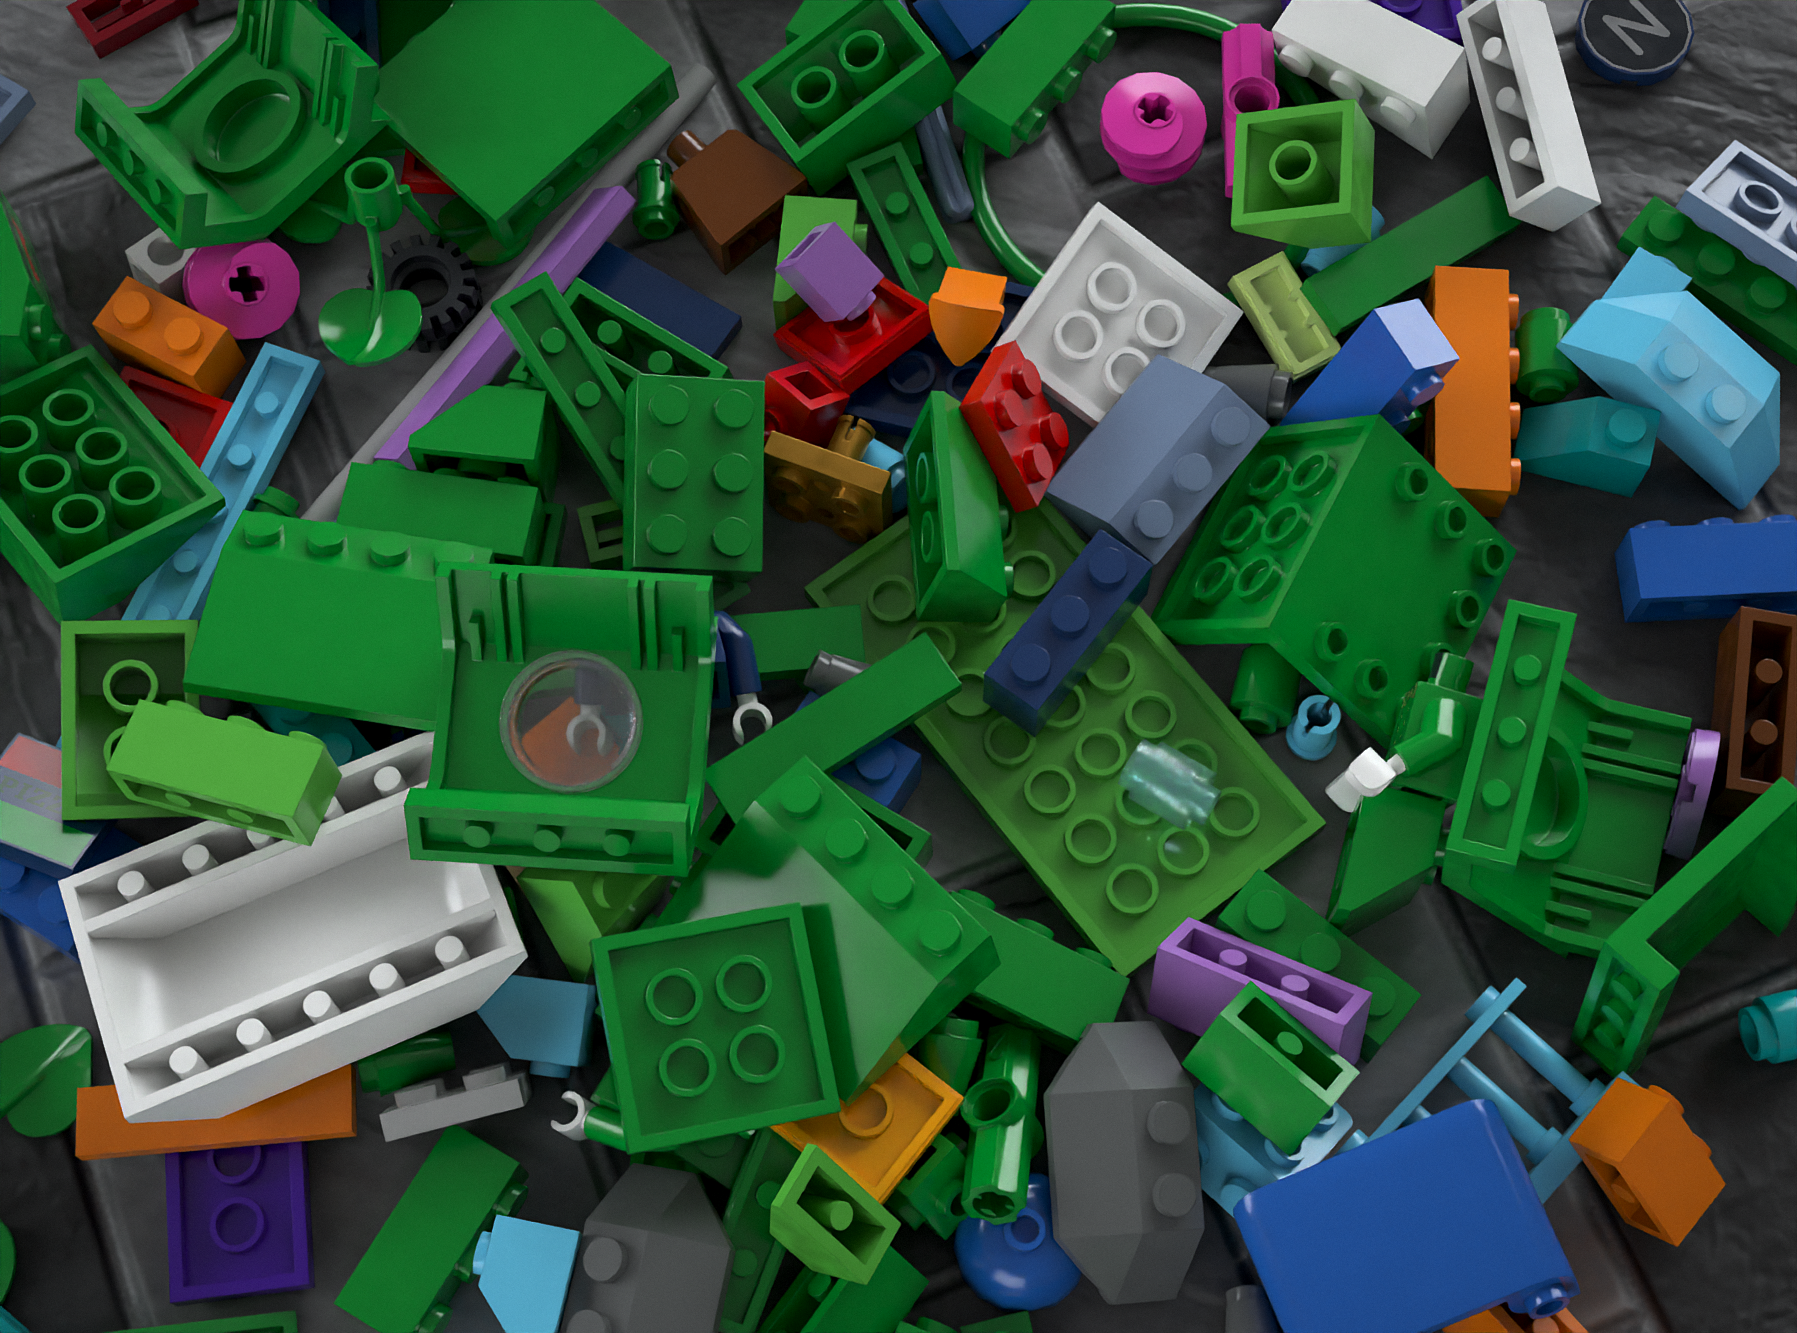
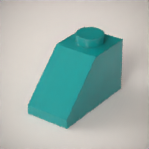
(1589, 443)

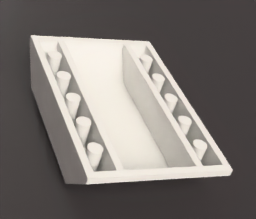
(268, 961)

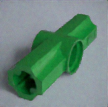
(1002, 1125)

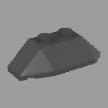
(1125, 1162)
(651, 1258)

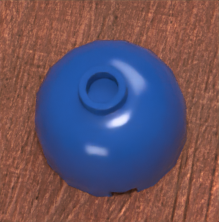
(1019, 1261)

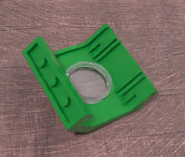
(568, 719)

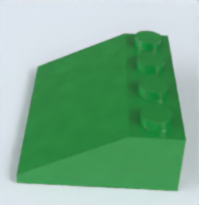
(91, 486)
(325, 620)
(879, 929)

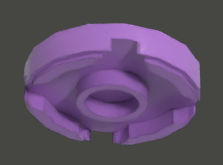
(1692, 793)

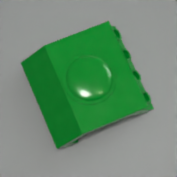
(243, 129)
(1560, 793)

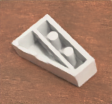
(1390, 65)

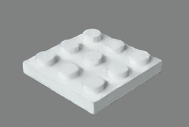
(1112, 309)

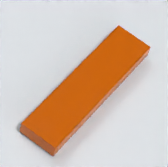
(303, 1113)

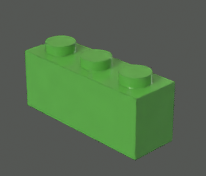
(225, 770)

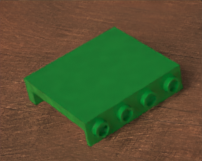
(522, 102)
(1639, 963)

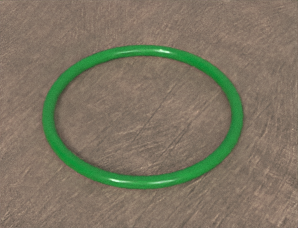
(1125, 16)

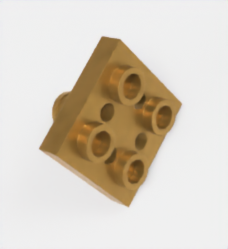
(830, 483)

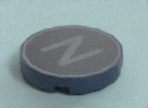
(1634, 38)

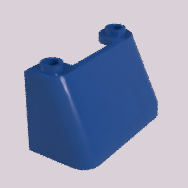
(1408, 1232)

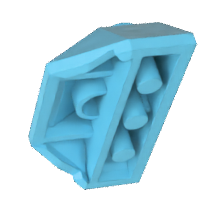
(1707, 382)

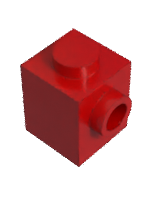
(802, 404)

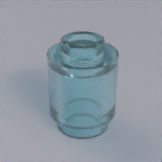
(1170, 784)

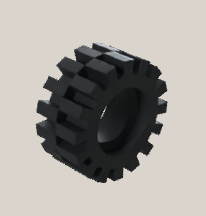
(439, 263)

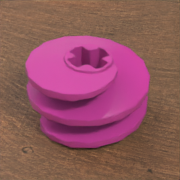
(1153, 127)
(272, 280)

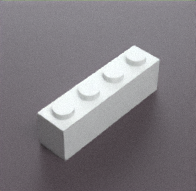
(1528, 111)

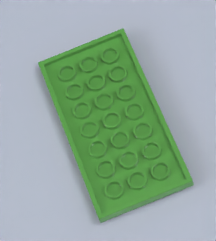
(1057, 795)

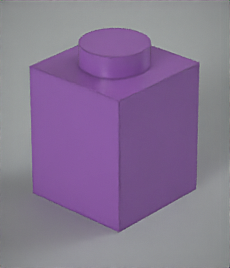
(831, 274)

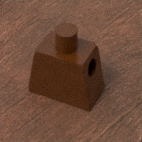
(731, 193)

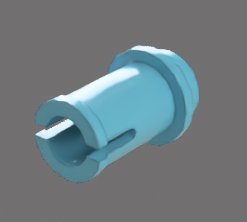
(1323, 726)

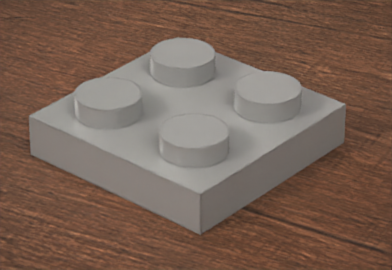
(431, 1106)

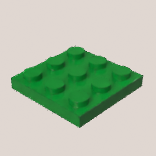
(714, 1027)

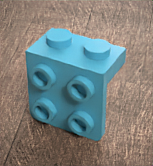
(1241, 1159)

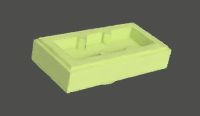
(1284, 317)

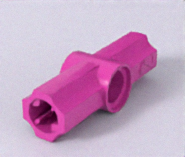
(1246, 83)

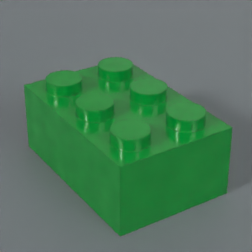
(694, 476)

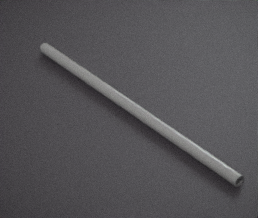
(618, 172)

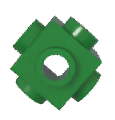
(934, 1188)

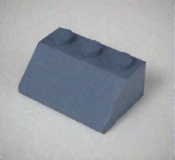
(1156, 458)

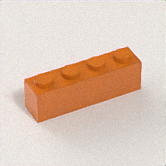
(1472, 416)

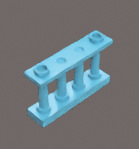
(1549, 1149)

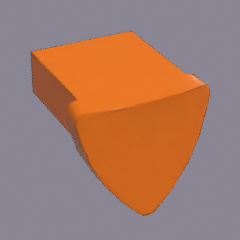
(966, 312)

